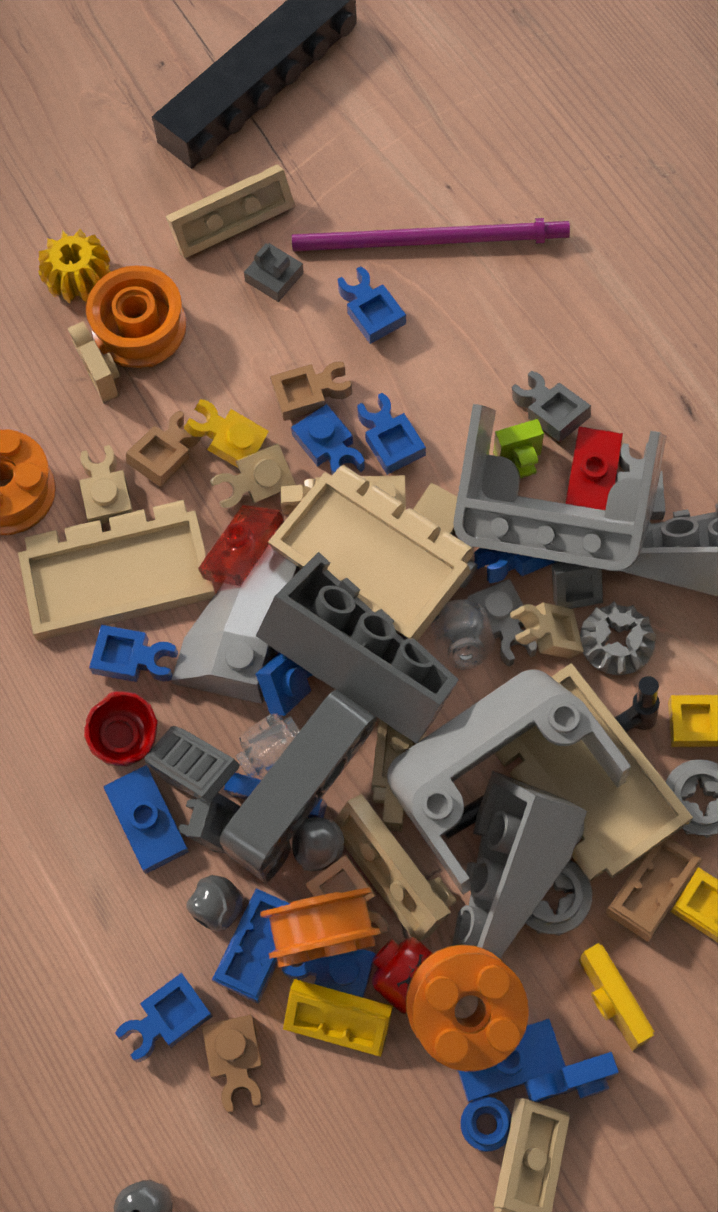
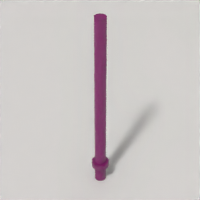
(535, 231)

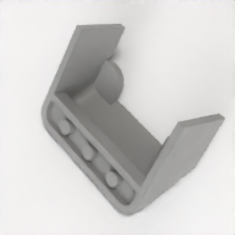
(498, 519)
(426, 772)

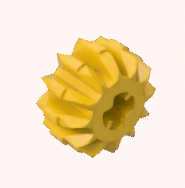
(73, 265)

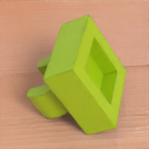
(520, 445)

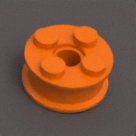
(114, 311)
(31, 486)
(321, 927)
(490, 1031)

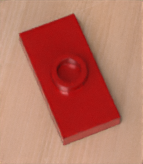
(593, 467)

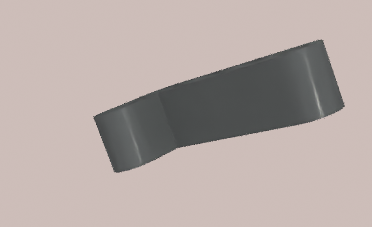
(295, 784)

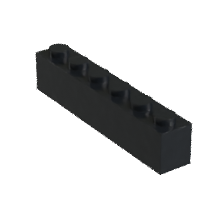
(250, 76)

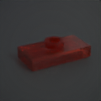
(241, 545)

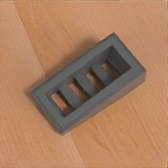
(191, 764)

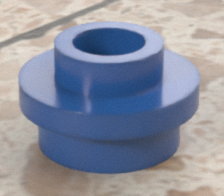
(485, 1106)

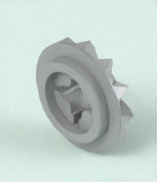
(615, 658)
(683, 784)
(570, 909)

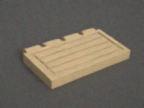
(382, 555)
(115, 572)
(619, 821)

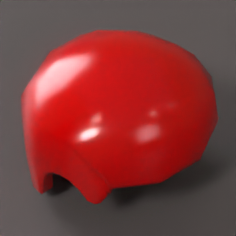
(121, 729)

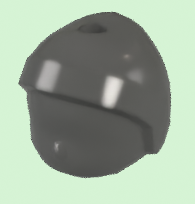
(317, 844)
(215, 903)
(144, 1197)

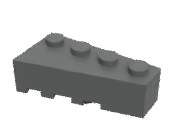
(356, 650)

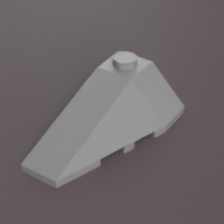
(681, 552)
(222, 645)
(520, 855)

